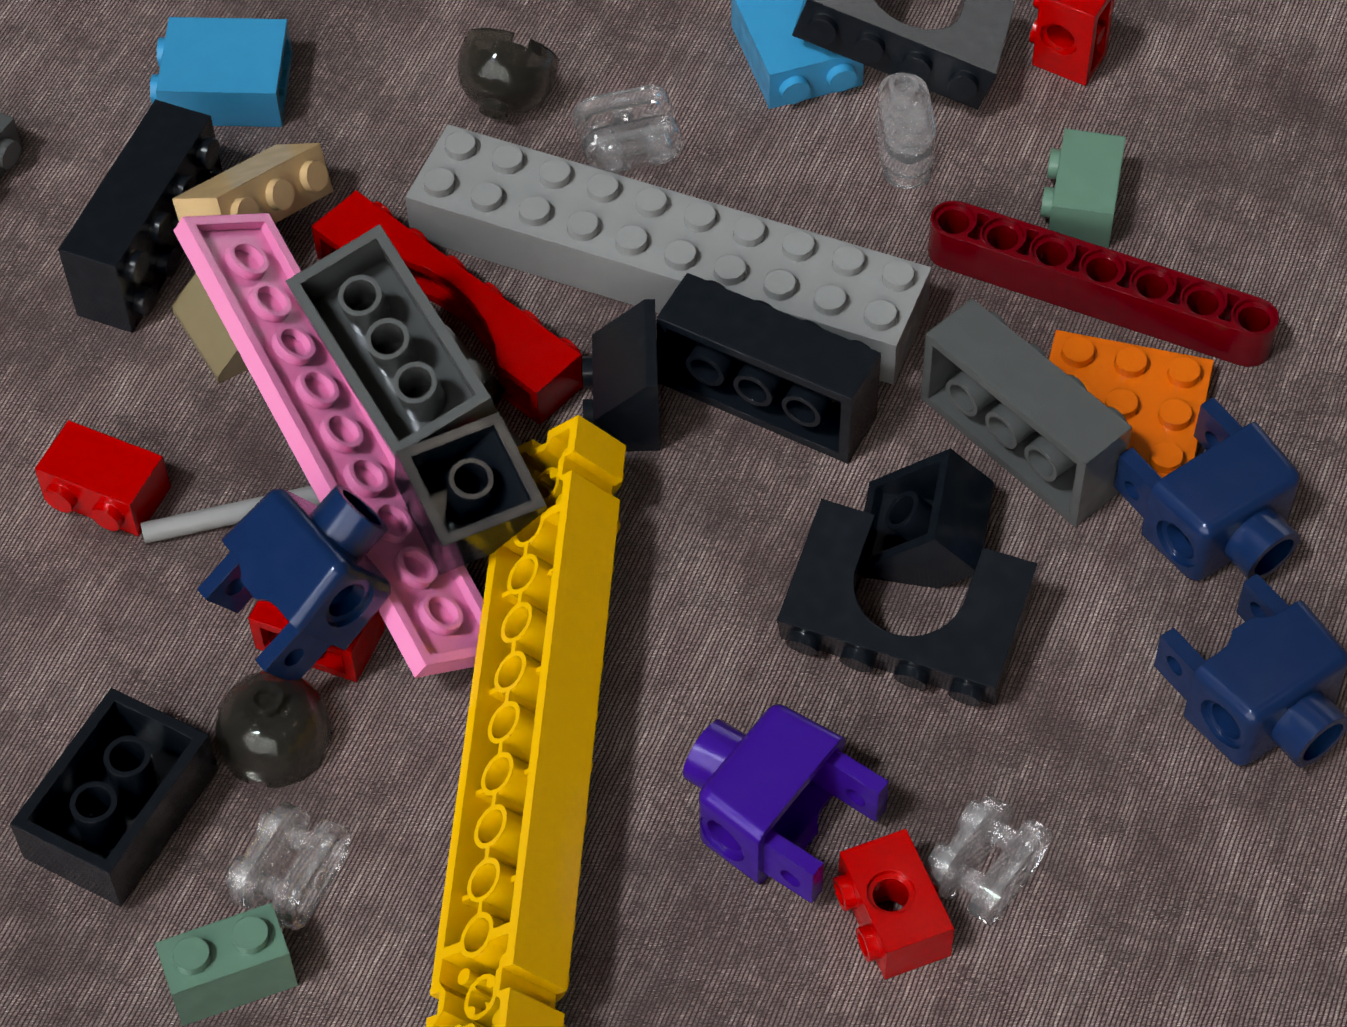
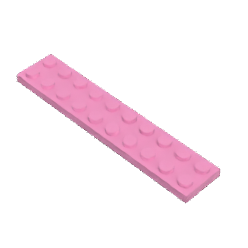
(329, 432)

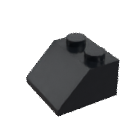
(625, 379)
(467, 491)
(929, 521)

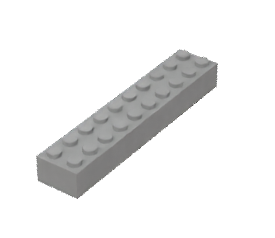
(643, 239)

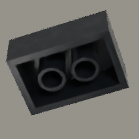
(115, 796)

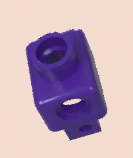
(768, 791)

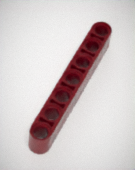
(1102, 283)

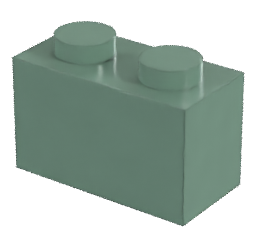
(1085, 185)
(226, 964)

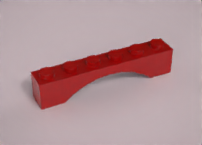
(530, 360)

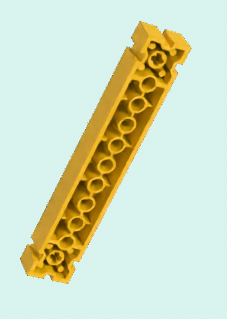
(530, 745)

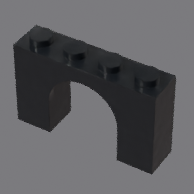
(951, 60)
(962, 657)

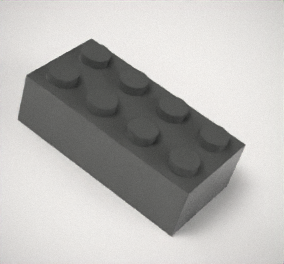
(389, 342)
(1024, 411)

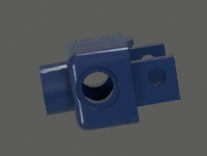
(1219, 504)
(309, 567)
(1267, 685)

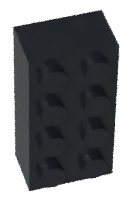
(125, 234)
(768, 367)

